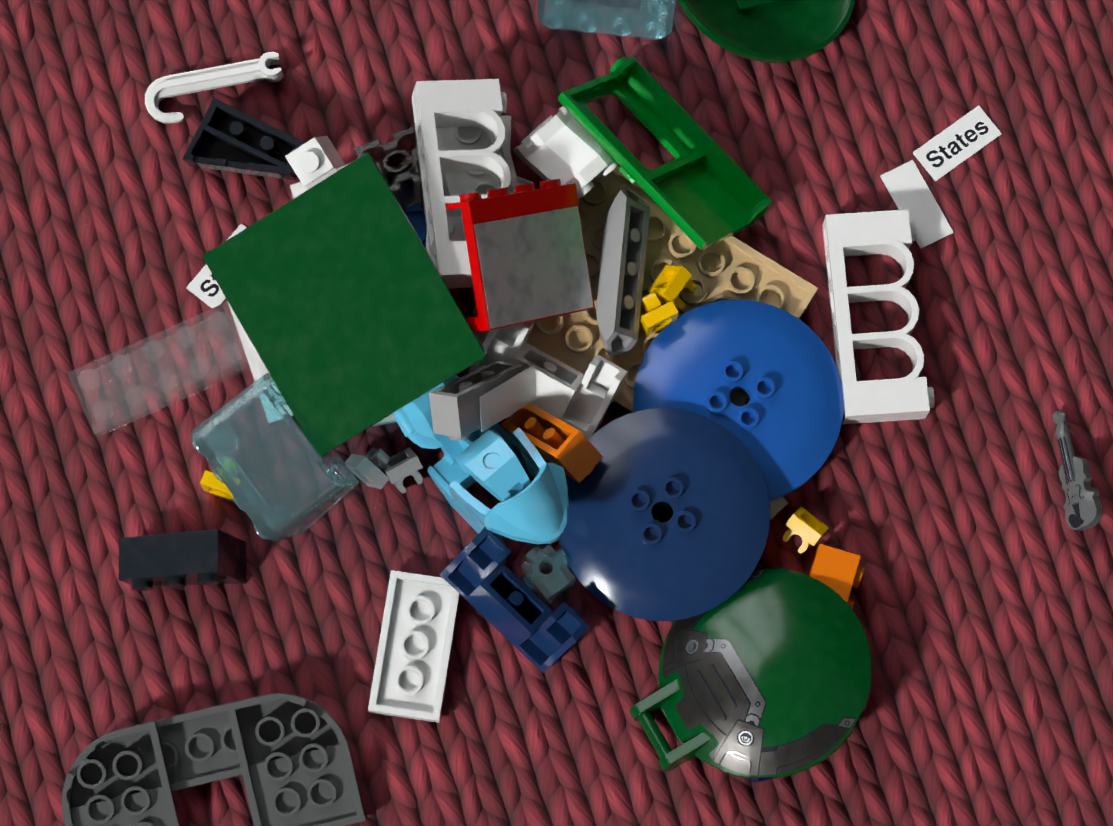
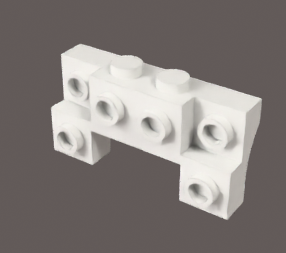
(559, 388)

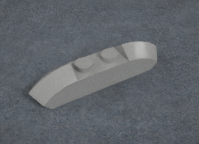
(622, 272)

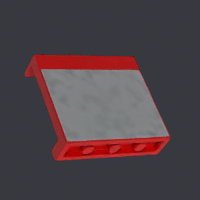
(525, 254)

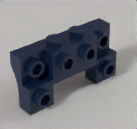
(510, 604)

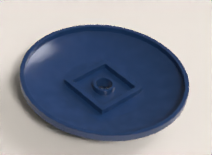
(715, 525)

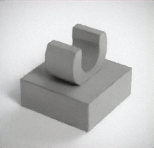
(401, 466)
(369, 467)

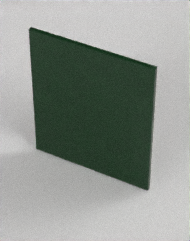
(344, 305)

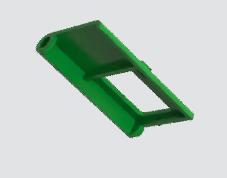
(697, 190)

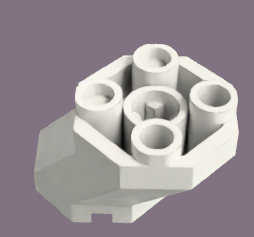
(565, 151)

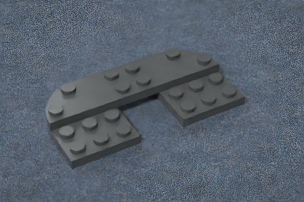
(280, 743)

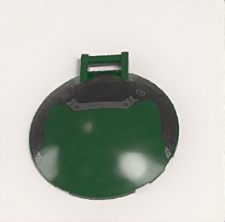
(762, 679)

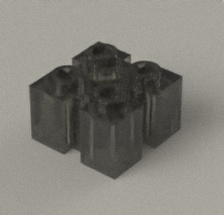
(399, 166)

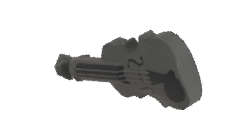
(1082, 501)

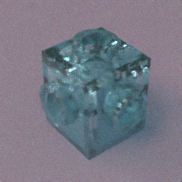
(547, 585)

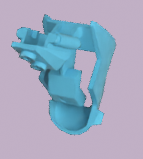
(527, 511)

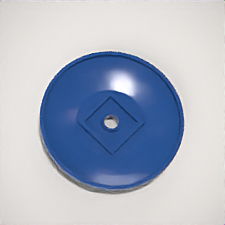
(770, 356)

